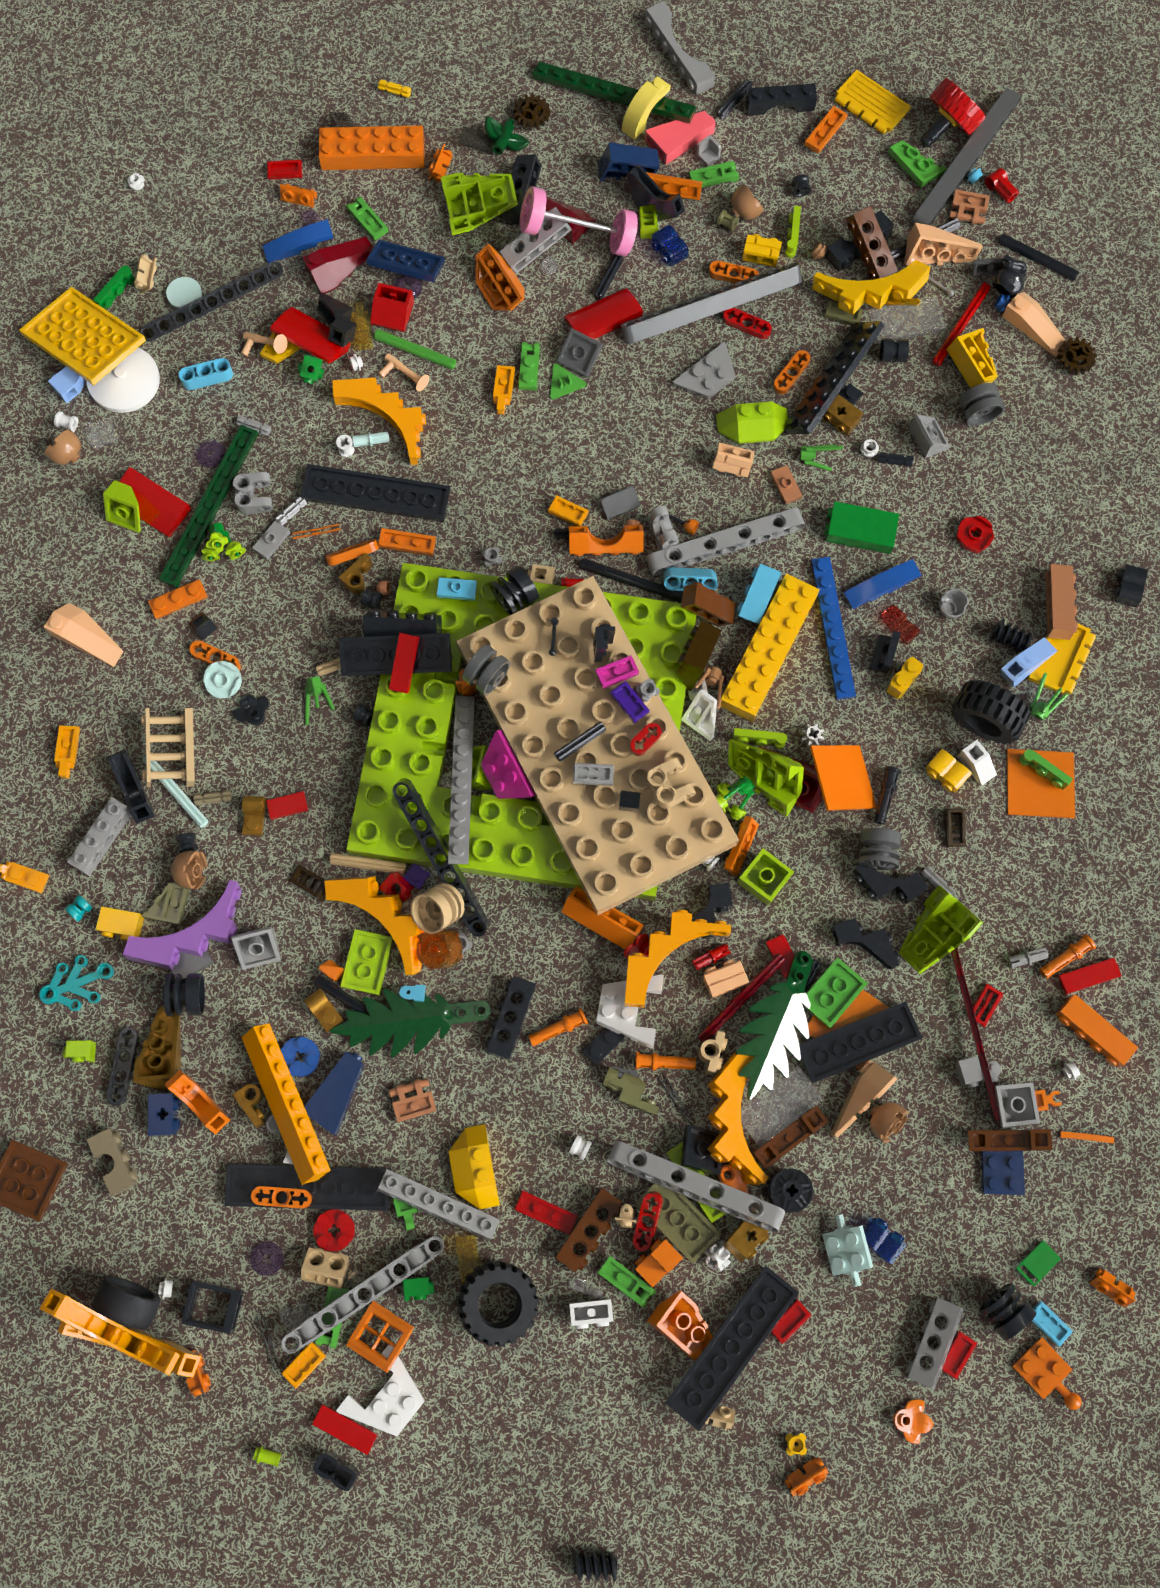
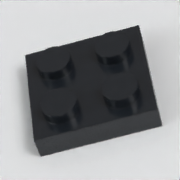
(695, 1151)

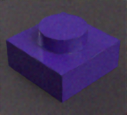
(417, 876)

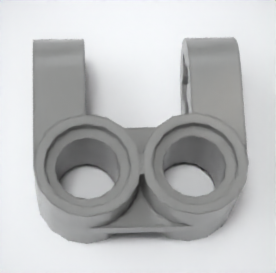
(253, 481)
(662, 529)

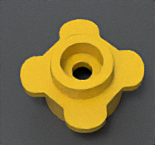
(791, 1439)

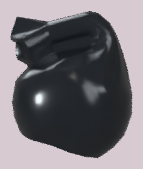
(1011, 277)

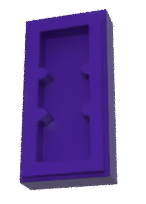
(629, 702)

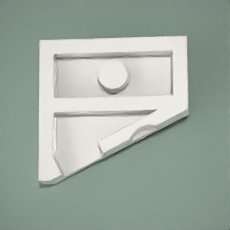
(702, 714)

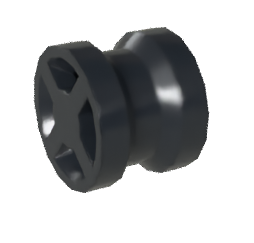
(801, 185)
(371, 598)
(363, 715)
(187, 842)

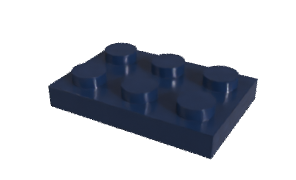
(1003, 1172)

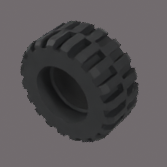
(991, 711)
(517, 1323)

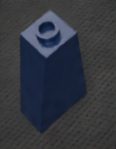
(334, 1095)

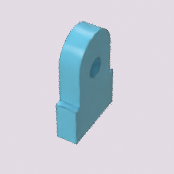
(417, 992)

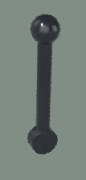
(554, 621)

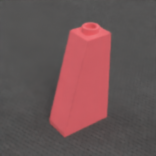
(678, 137)

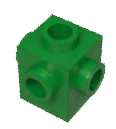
(310, 363)

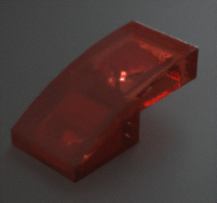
(897, 621)

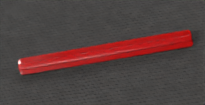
(961, 323)

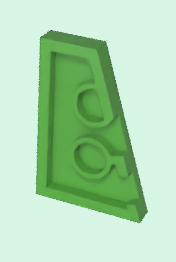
(918, 167)

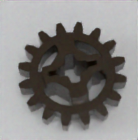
(531, 111)
(1076, 356)

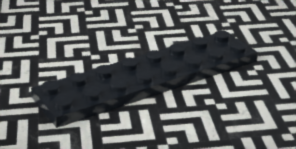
(833, 377)
(375, 492)
(338, 1189)
(731, 1348)

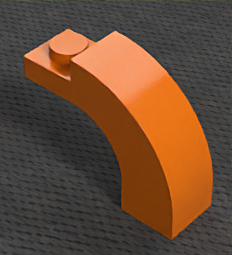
(198, 1101)

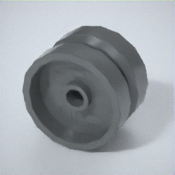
(981, 404)
(486, 670)

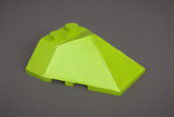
(477, 199)
(771, 773)
(938, 930)

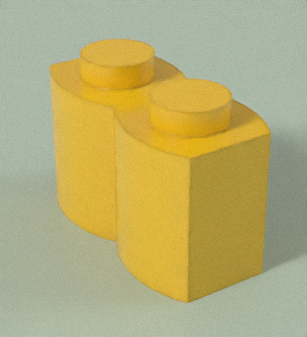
(904, 678)
(948, 771)

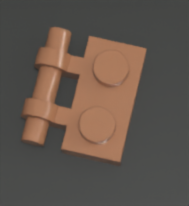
(969, 202)
(413, 1106)

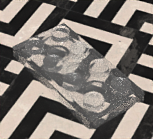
(909, 320)
(779, 1107)

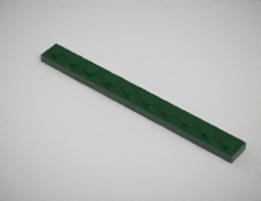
(609, 90)
(208, 506)

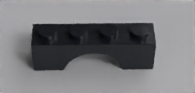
(800, 96)
(843, 252)

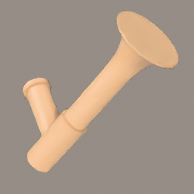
(278, 343)
(421, 381)

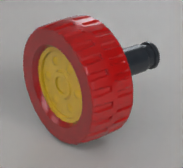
(955, 110)

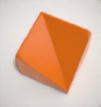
(331, 970)

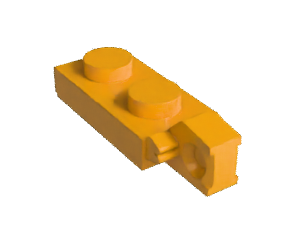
(503, 387)
(66, 749)
(23, 876)

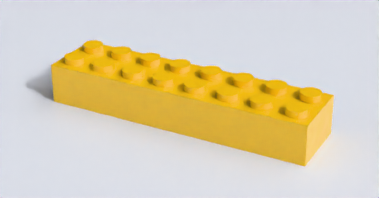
(769, 647)

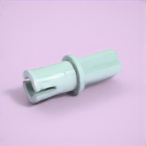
(370, 439)

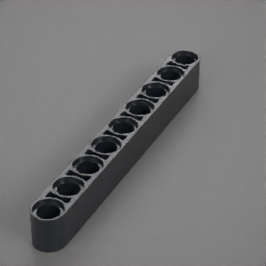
(220, 300)
(440, 847)

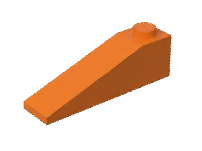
(681, 1324)

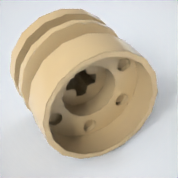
(437, 908)

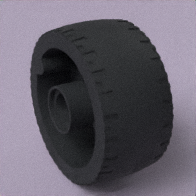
(126, 1302)

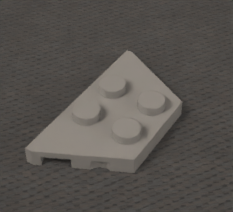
(708, 374)

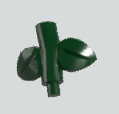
(503, 136)

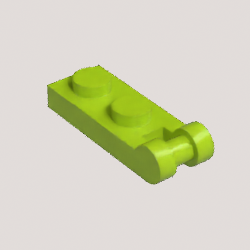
(793, 232)
(759, 737)

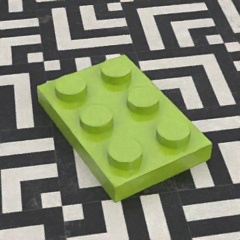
(367, 962)

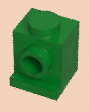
(418, 1288)

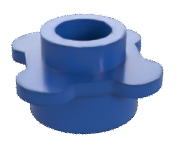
(1002, 302)

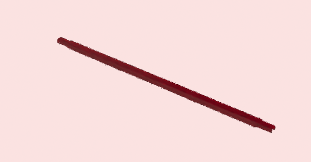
(975, 1032)

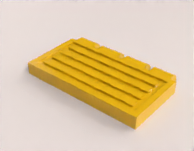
(872, 101)
(1064, 663)

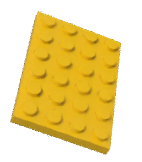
(82, 335)

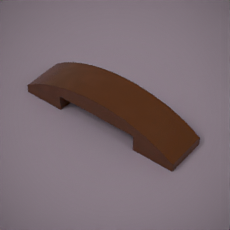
(790, 1137)
(1010, 1140)

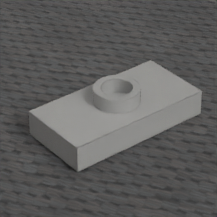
(271, 540)
(593, 774)

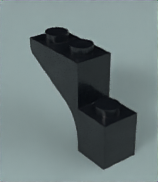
(647, 192)
(338, 317)
(131, 786)
(880, 885)
(719, 900)
(876, 943)

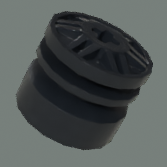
(516, 589)
(180, 994)
(777, 1190)
(1010, 1315)

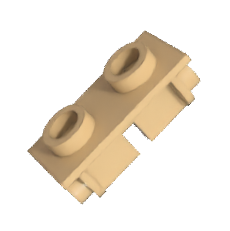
(144, 280)
(626, 1217)
(722, 1417)

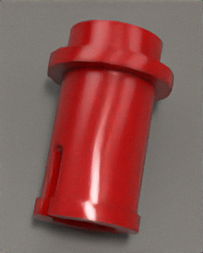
(568, 582)

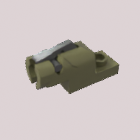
(631, 1089)

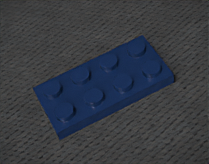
(406, 260)

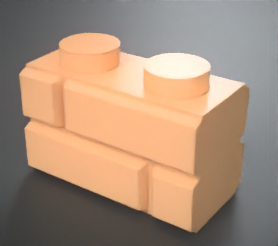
(733, 460)
(725, 978)

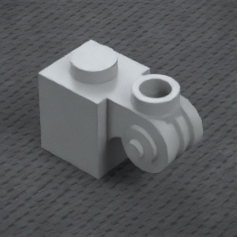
(971, 1073)

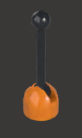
(689, 525)

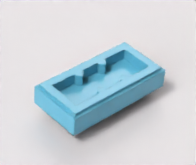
(456, 589)
(1051, 1324)

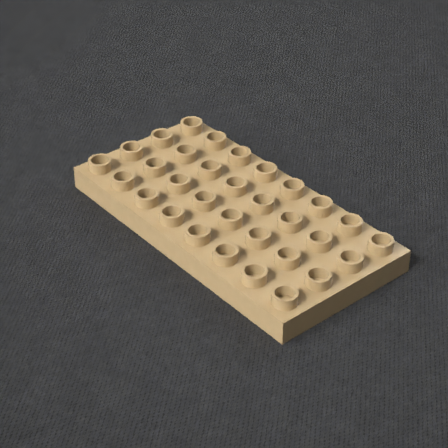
(559, 697)

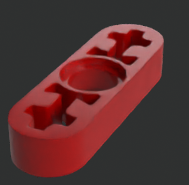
(745, 316)
(640, 1225)

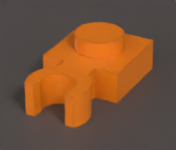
(1043, 1100)

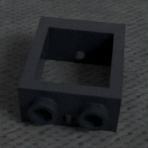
(232, 1311)

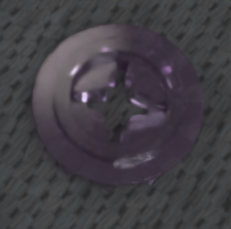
(416, 285)
(213, 460)
(276, 1259)

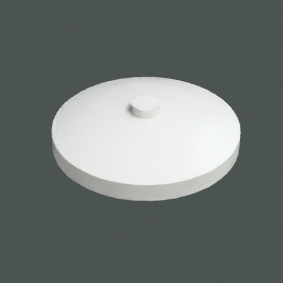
(128, 384)

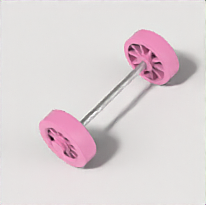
(621, 233)

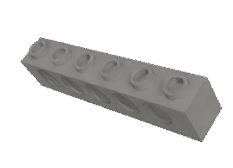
(438, 1205)

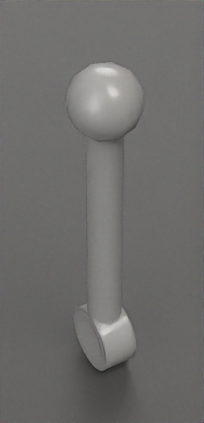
(949, 292)

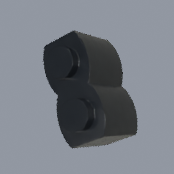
(1130, 585)
(341, 1473)

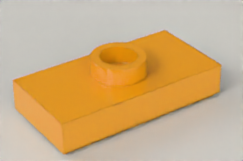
(568, 511)
(304, 1364)

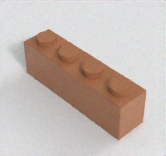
(1060, 601)

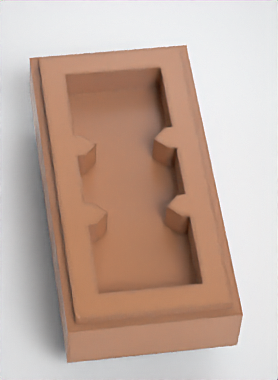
(786, 484)

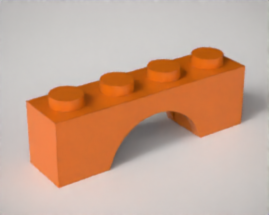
(627, 541)

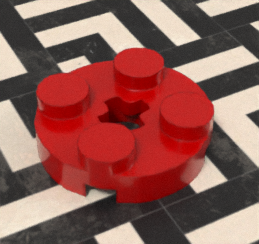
(973, 524)
(324, 1223)

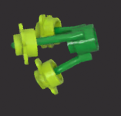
(217, 539)
(725, 791)

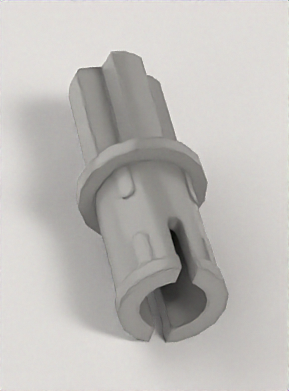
(1028, 957)

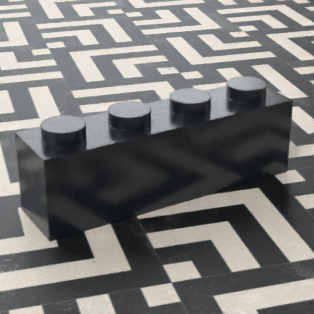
(392, 623)

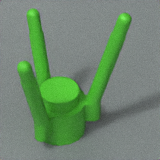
(809, 453)
(314, 689)
(1042, 709)

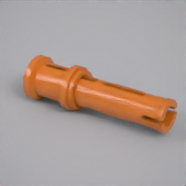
(1073, 952)
(567, 1023)
(671, 1062)

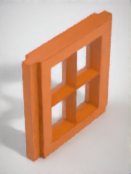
(369, 1352)

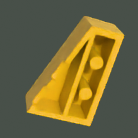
(972, 358)

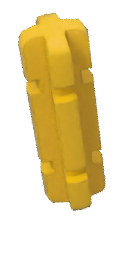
(394, 88)

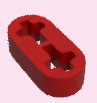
(642, 736)

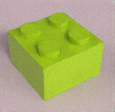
(765, 877)

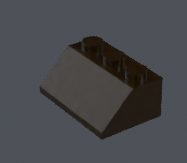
(697, 653)

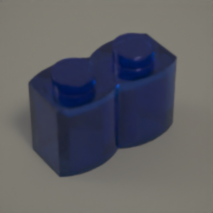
(669, 246)
(883, 1241)

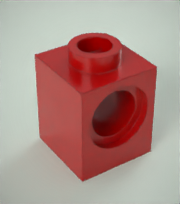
(391, 881)

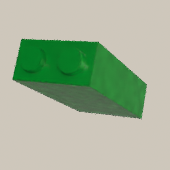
(861, 527)

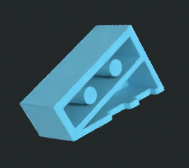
(758, 594)

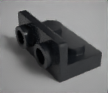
(602, 637)
(885, 652)

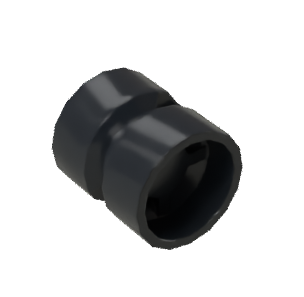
(894, 350)

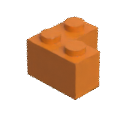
(657, 1262)

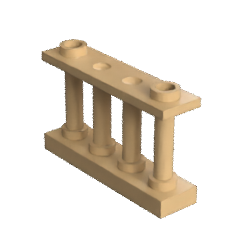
(186, 756)

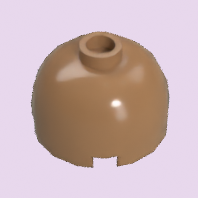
(745, 204)
(65, 448)
(188, 869)
(887, 1119)

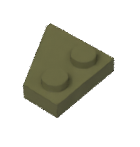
(169, 905)

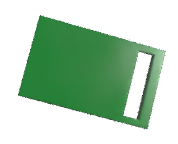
(1039, 1262)

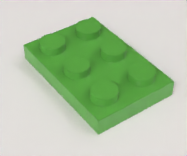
(834, 992)

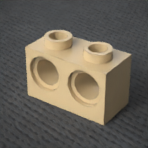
(323, 1273)

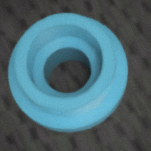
(974, 175)

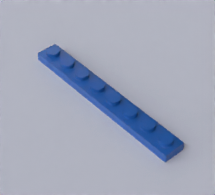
(833, 628)

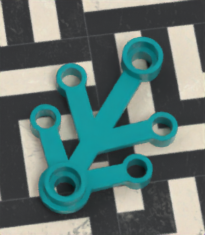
(73, 984)

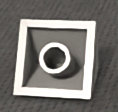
(928, 435)
(256, 947)
(1017, 1105)

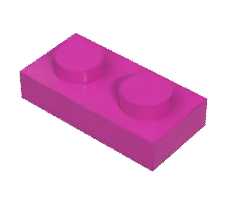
(617, 672)

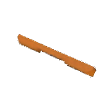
(316, 533)
(1099, 1138)

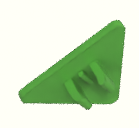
(564, 382)

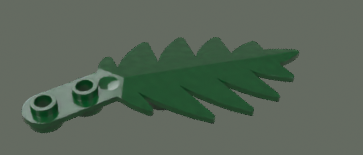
(406, 1020)
(777, 1028)

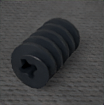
(1012, 635)
(595, 1566)

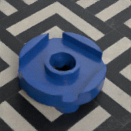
(311, 1057)

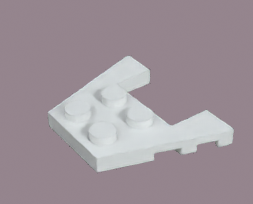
(621, 1018)
(392, 1405)

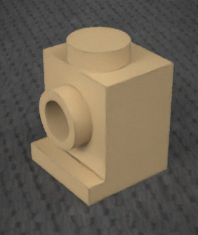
(545, 572)

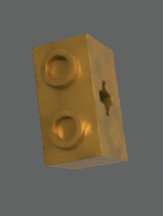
(843, 415)
(739, 1245)

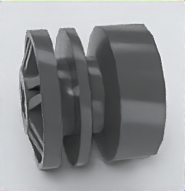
(879, 848)

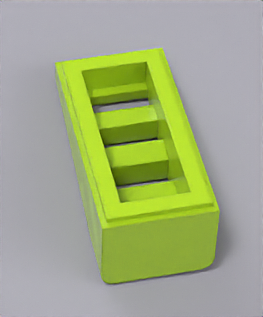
(647, 230)

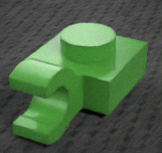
(406, 1211)

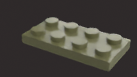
(682, 1223)

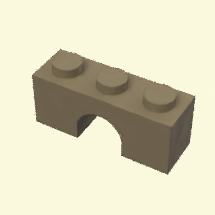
(122, 1175)

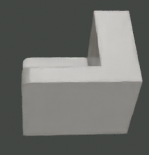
(708, 151)

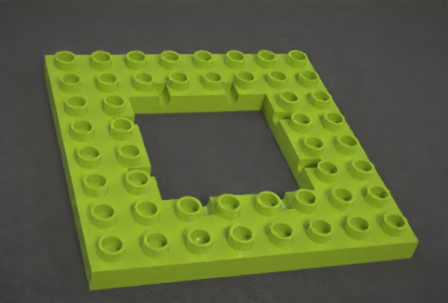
(413, 730)

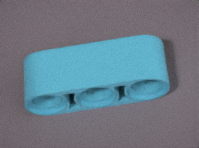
(197, 371)
(682, 574)

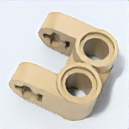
(678, 795)

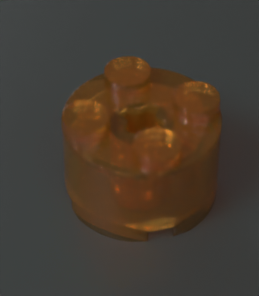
(439, 949)

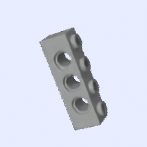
(532, 250)
(100, 837)
(930, 1376)

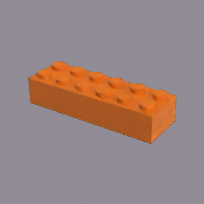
(371, 147)

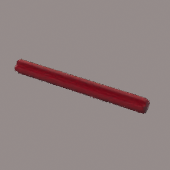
(741, 998)

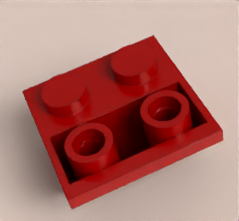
(391, 307)

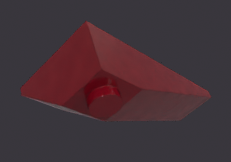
(570, 211)
(334, 263)
(811, 790)

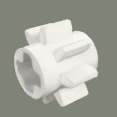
(810, 740)
(717, 1257)

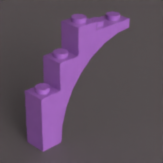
(193, 940)

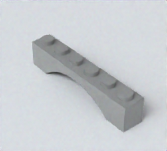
(696, 73)

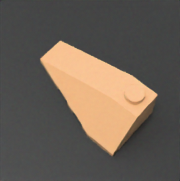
(937, 246)
(1033, 321)
(82, 632)
(868, 1085)

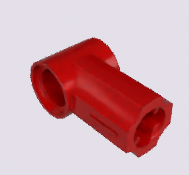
(999, 182)

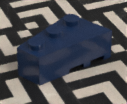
(621, 158)

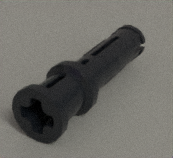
(888, 787)

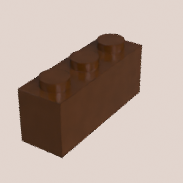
(708, 604)

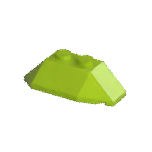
(752, 422)

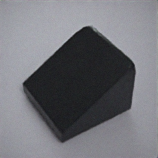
(202, 625)
(629, 801)

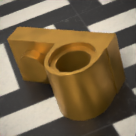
(355, 572)
(254, 815)
(323, 1010)
(247, 1105)

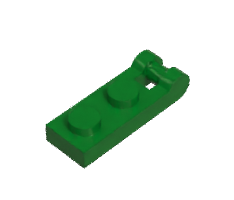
(114, 287)

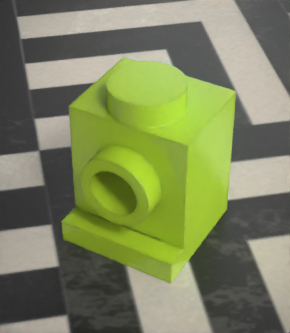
(80, 1051)

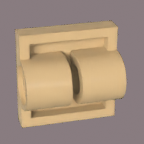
(718, 1045)

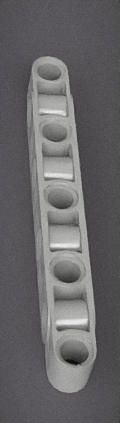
(726, 541)
(696, 1186)
(351, 1303)

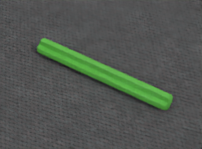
(415, 349)

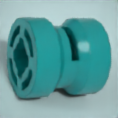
(75, 911)

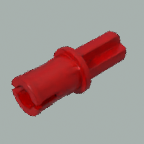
(711, 956)

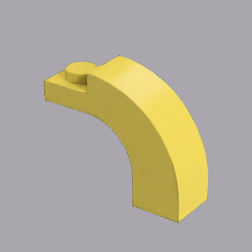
(641, 106)

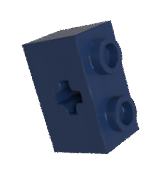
(158, 1105)

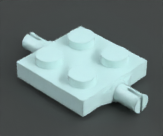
(847, 1250)

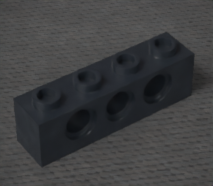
(524, 175)
(526, 991)

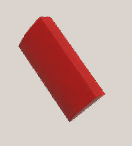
(605, 314)
(308, 335)
(156, 504)

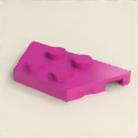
(505, 770)

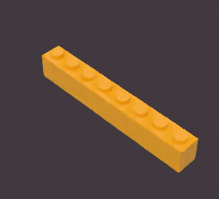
(285, 1104)

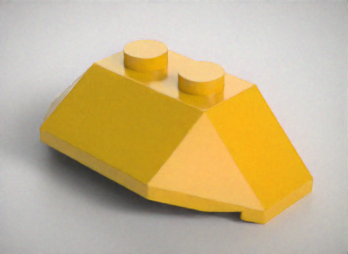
(474, 1168)

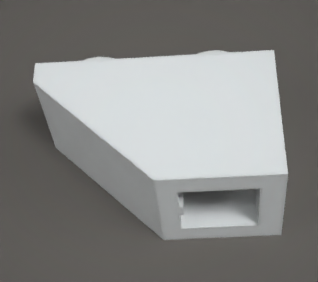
(978, 762)

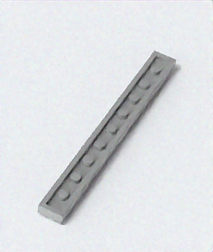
(461, 780)

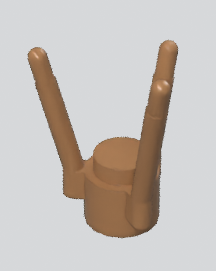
(712, 677)

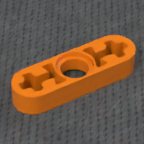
(730, 267)
(791, 365)
(351, 552)
(212, 650)
(267, 1190)

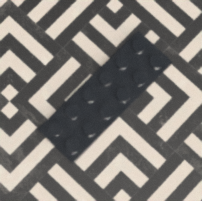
(377, 653)
(859, 1042)

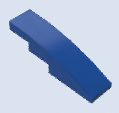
(297, 240)
(883, 583)

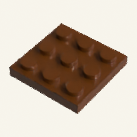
(29, 1179)

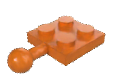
(1044, 1371)

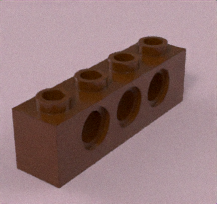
(879, 246)
(566, 1254)

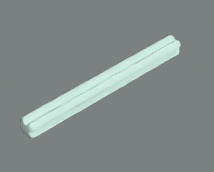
(179, 795)

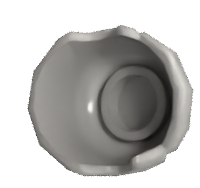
(953, 603)

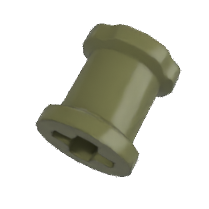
(727, 220)

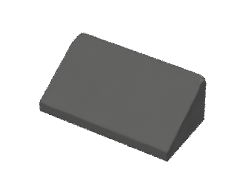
(986, 266)
(620, 503)

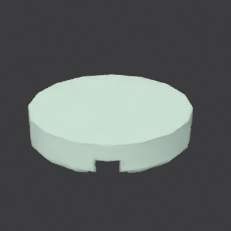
(183, 291)
(222, 679)

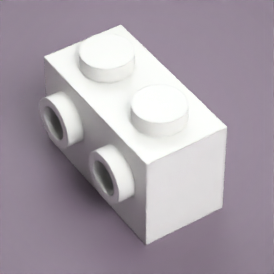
(591, 1312)

